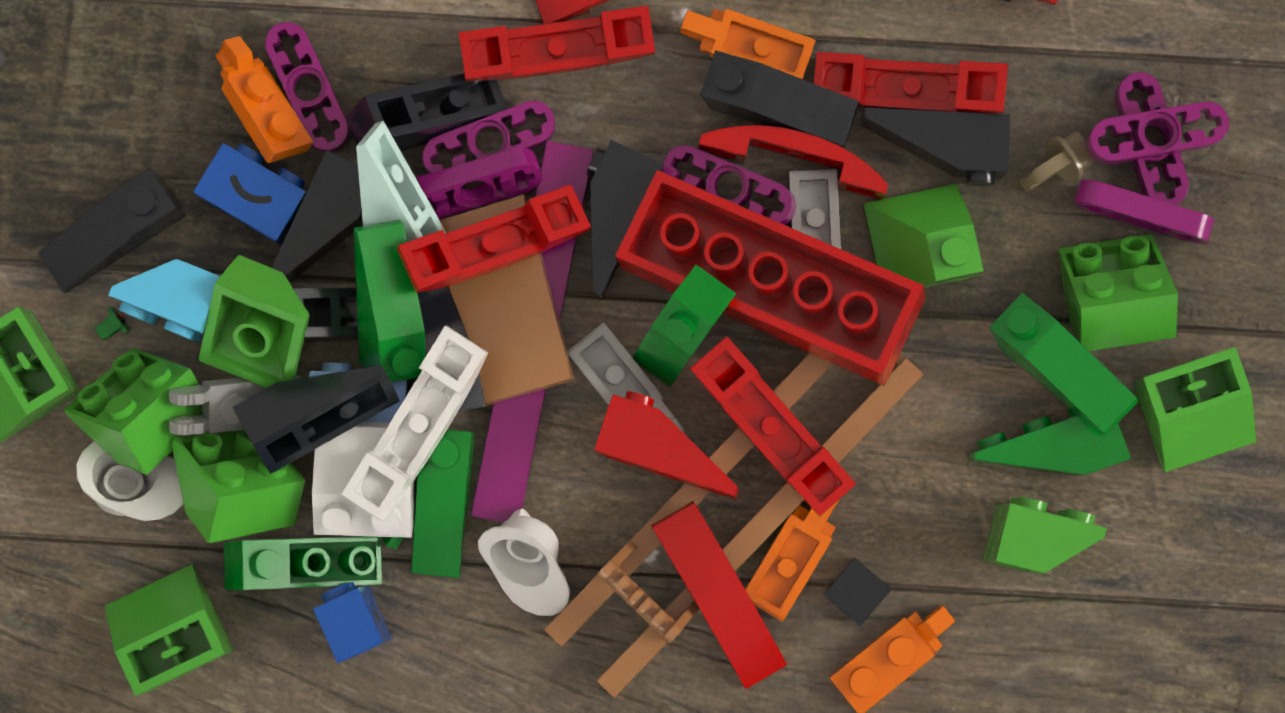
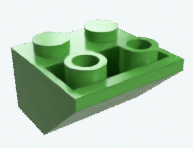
(1118, 292)
(30, 373)
(131, 409)
(1198, 409)
(230, 488)
(1035, 540)
(166, 630)

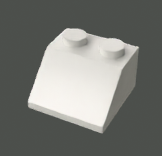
(332, 470)

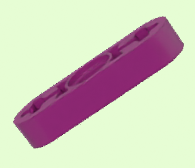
(305, 51)
(1155, 101)
(518, 116)
(1194, 139)
(703, 161)
(484, 169)
(1143, 211)

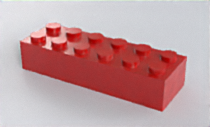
(780, 276)

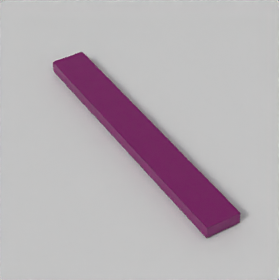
(517, 420)

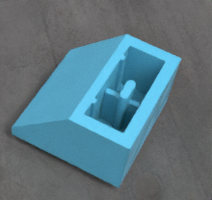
(169, 292)

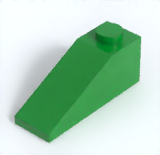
(387, 303)
(683, 325)
(1062, 364)
(443, 506)

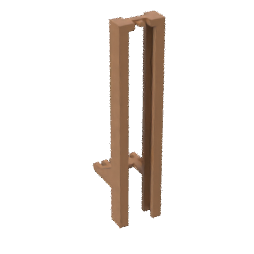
(669, 623)

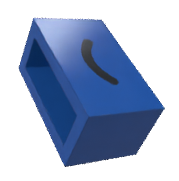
(251, 192)
(351, 621)

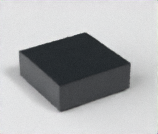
(857, 591)

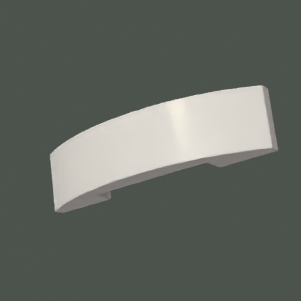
(417, 425)

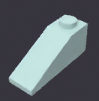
(390, 187)

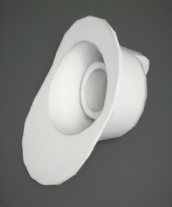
(127, 491)
(525, 563)

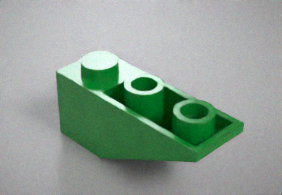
(1060, 448)
(302, 562)

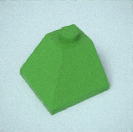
(925, 236)
(254, 324)

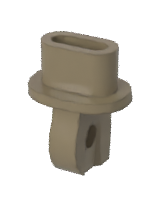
(1064, 157)

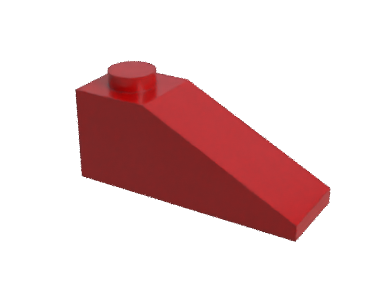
(650, 441)

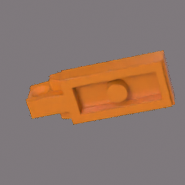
(749, 39)
(260, 103)
(790, 561)
(891, 658)

